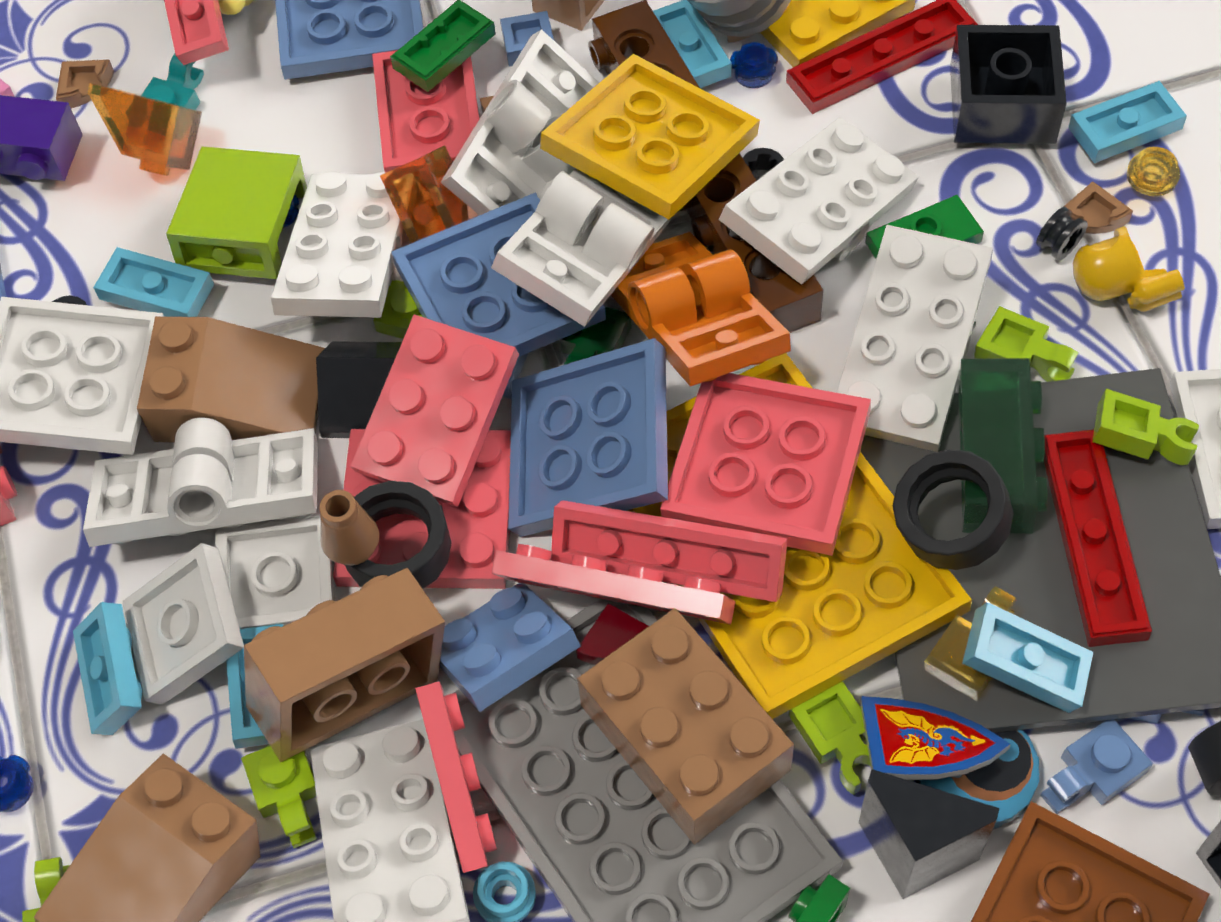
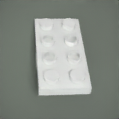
(503, 150)
(819, 200)
(578, 244)
(340, 249)
(915, 333)
(202, 484)
(387, 829)

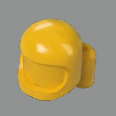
(1116, 269)

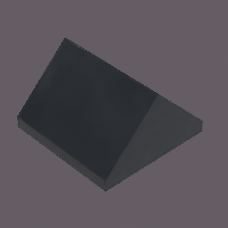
(350, 384)
(922, 830)

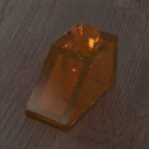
(148, 128)
(421, 198)

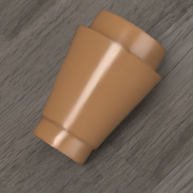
(346, 529)

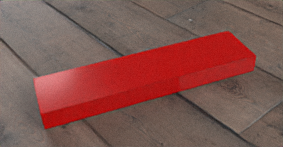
(877, 54)
(1095, 540)

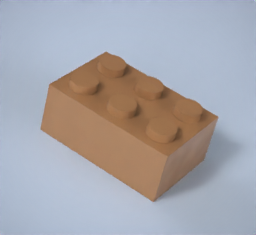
(342, 662)
(685, 725)

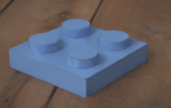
(504, 645)

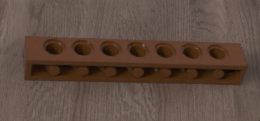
(639, 32)

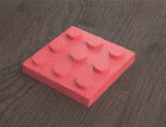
(768, 460)
(474, 527)

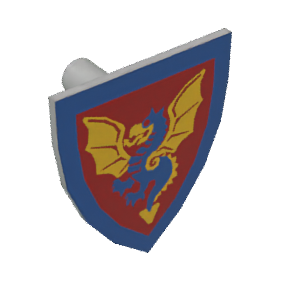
(925, 741)

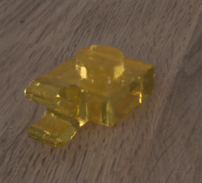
(948, 654)

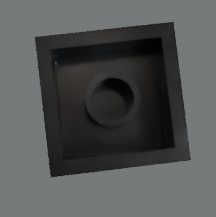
(1007, 84)

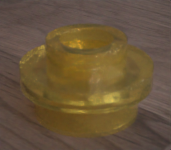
(1153, 171)

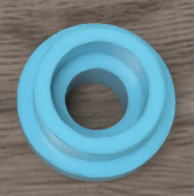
(498, 876)

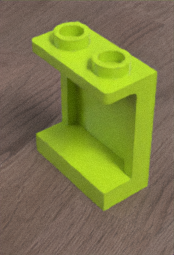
(235, 211)

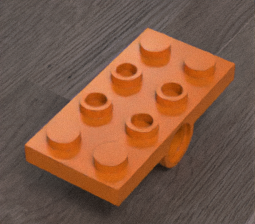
(700, 309)

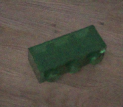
(997, 425)

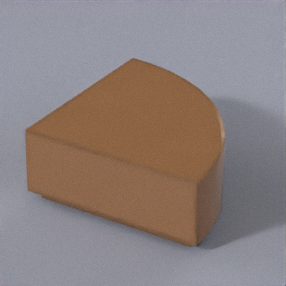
(77, 75)
(1099, 209)

